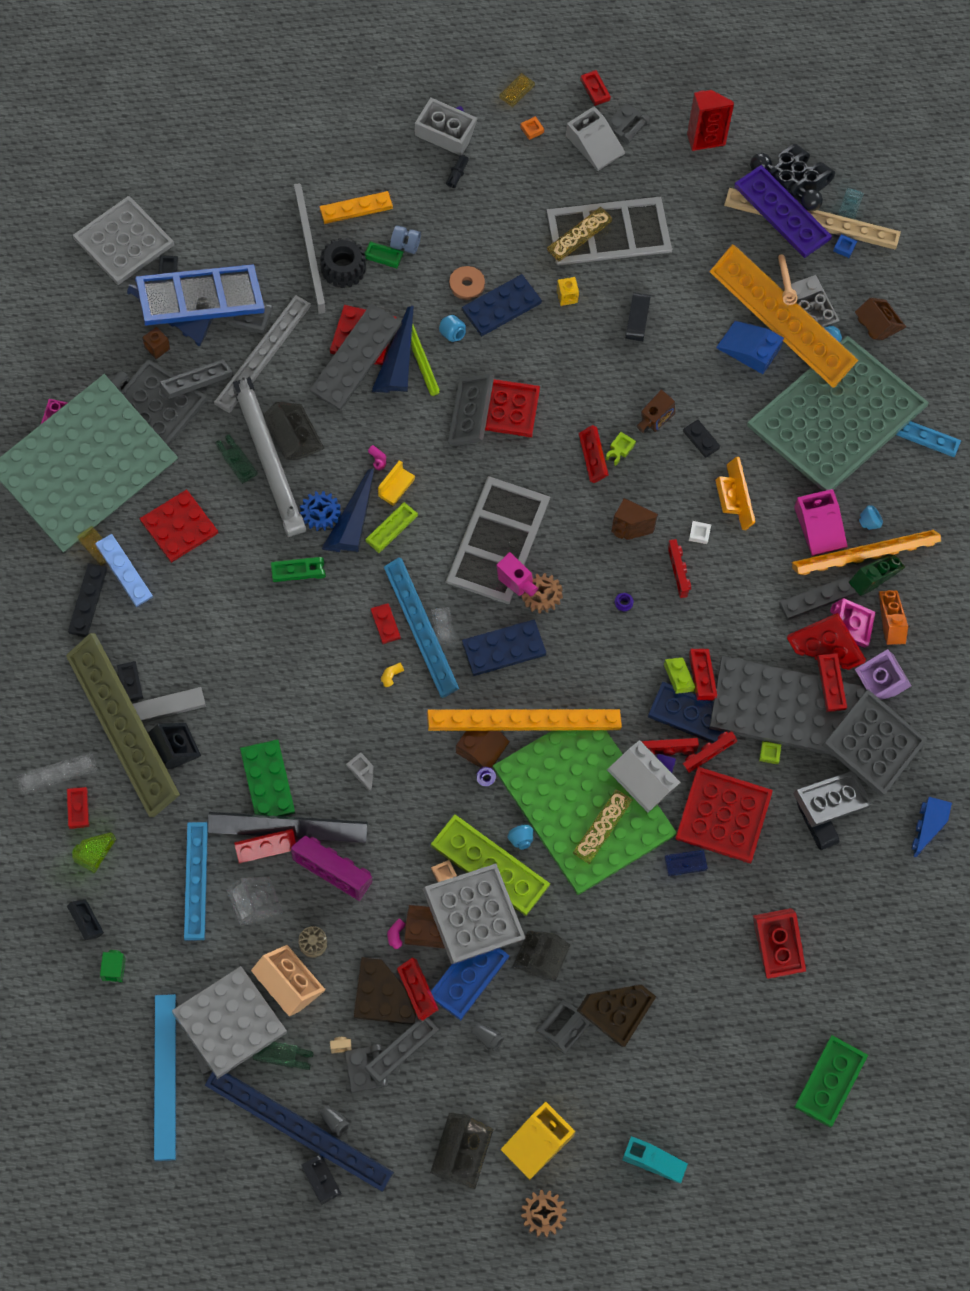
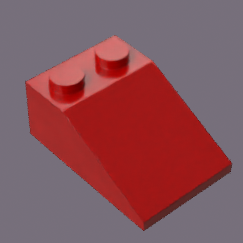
(779, 943)

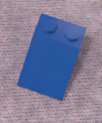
(751, 345)

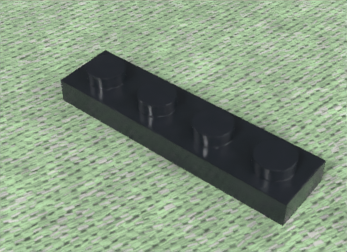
(87, 600)

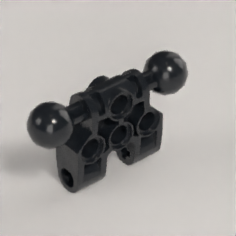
(797, 176)

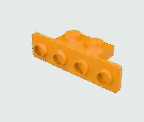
(735, 495)

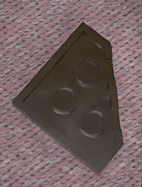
(382, 995)
(617, 1011)

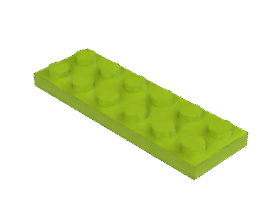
(474, 851)

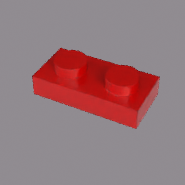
(595, 88)
(385, 623)
(78, 807)

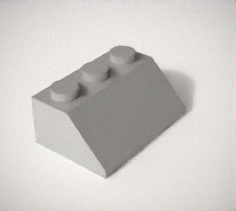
(445, 126)
(643, 776)

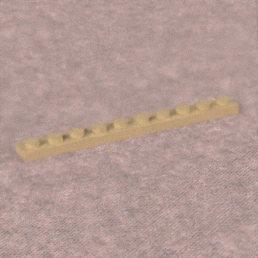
(832, 223)

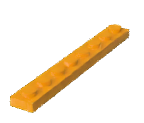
(872, 551)

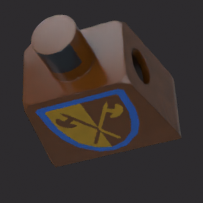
(657, 412)

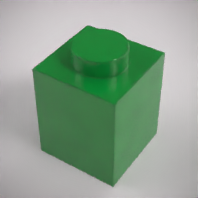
(112, 966)

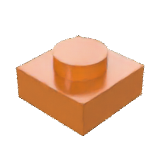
(532, 128)

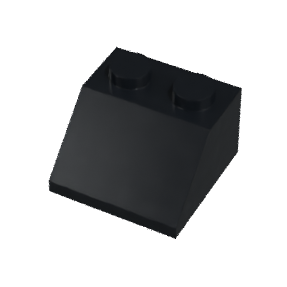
(174, 744)

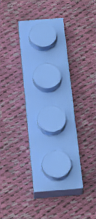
(124, 570)

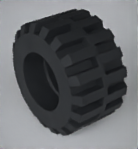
(343, 274)

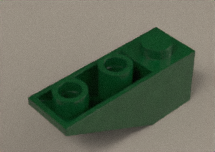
(875, 574)

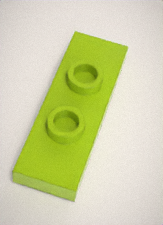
(391, 527)

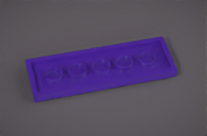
(782, 211)

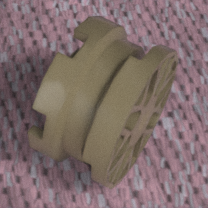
(312, 942)

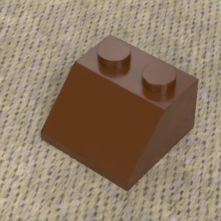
(879, 318)
(633, 521)
(482, 747)
(421, 928)

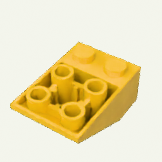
(538, 1140)

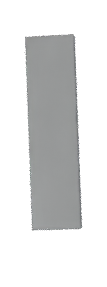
(170, 704)

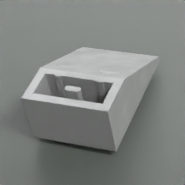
(594, 138)
(815, 301)

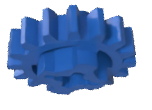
(320, 519)

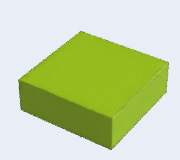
(770, 752)

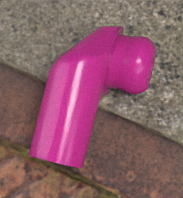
(380, 458)
(393, 934)

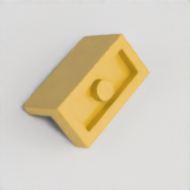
(395, 484)

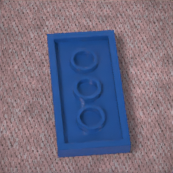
(466, 981)

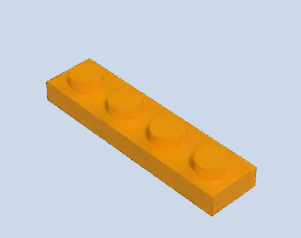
(356, 207)

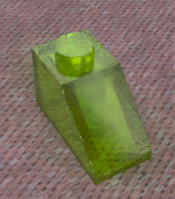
(93, 851)

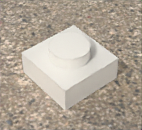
(700, 532)

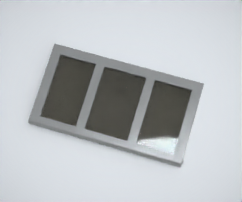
(635, 230)
(501, 523)

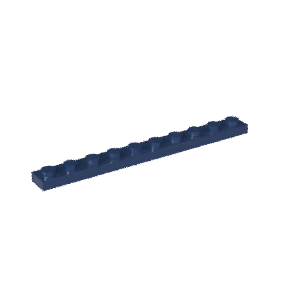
(301, 1130)

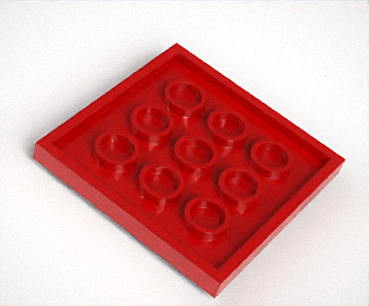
(724, 815)

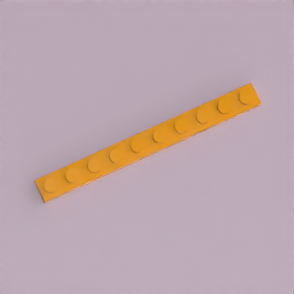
(523, 719)

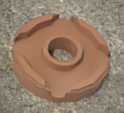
(467, 273)

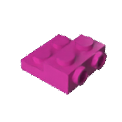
(857, 620)

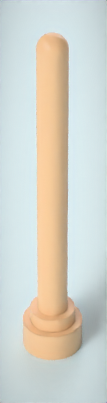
(789, 295)

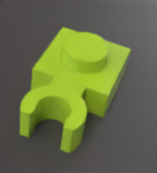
(620, 447)

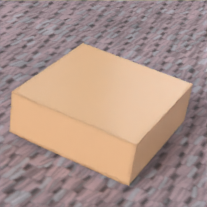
(443, 871)

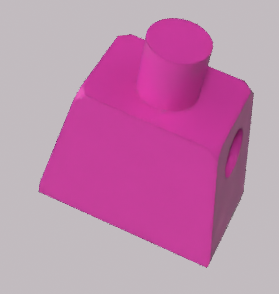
(515, 575)

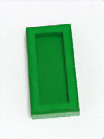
(383, 254)

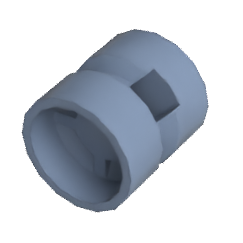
(399, 238)

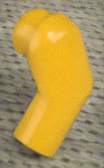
(389, 672)

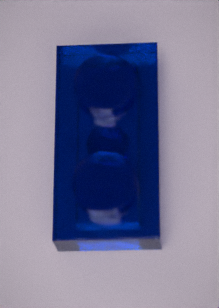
(685, 862)

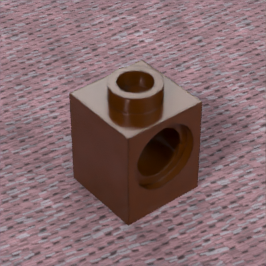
(156, 343)

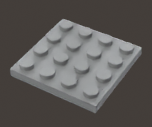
(123, 240)
(473, 913)
(229, 1022)

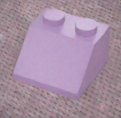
(883, 676)

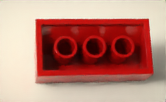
(709, 120)

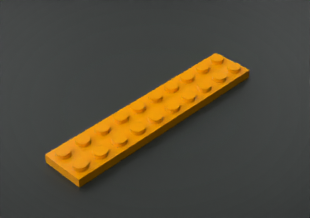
(792, 322)

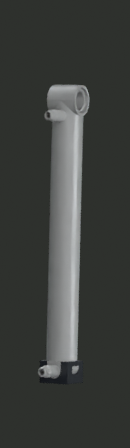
(274, 472)

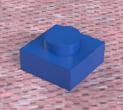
(845, 246)

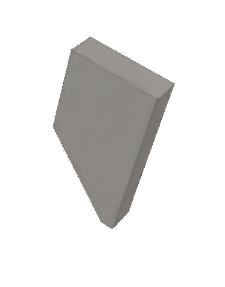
(362, 770)

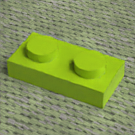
(679, 675)

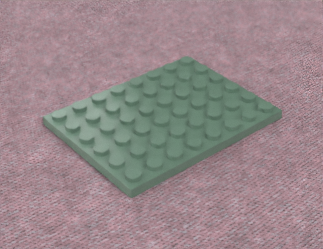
(838, 428)
(84, 463)

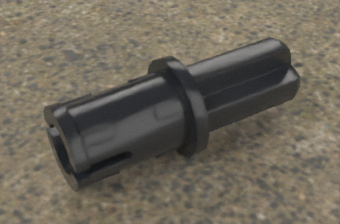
(457, 171)

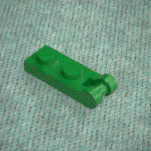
(297, 569)

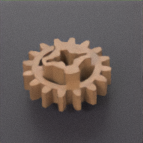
(551, 594)
(542, 1204)

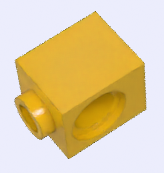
(567, 291)

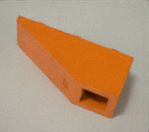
(893, 618)

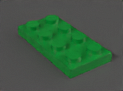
(267, 779)
(831, 1081)

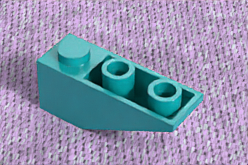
(654, 1160)

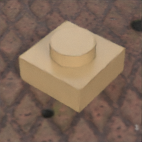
(340, 1045)

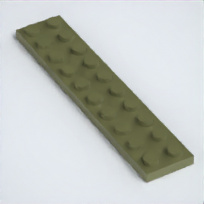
(122, 725)

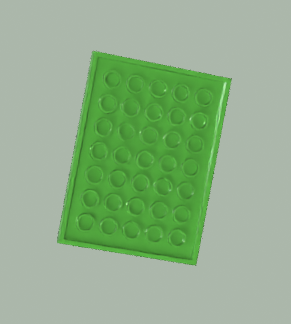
(561, 791)

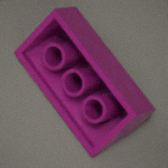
(331, 867)

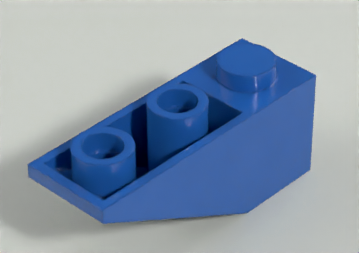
(933, 820)

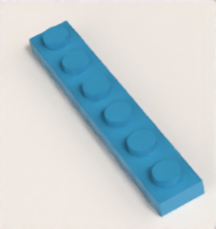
(196, 881)

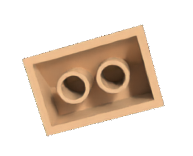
(287, 979)

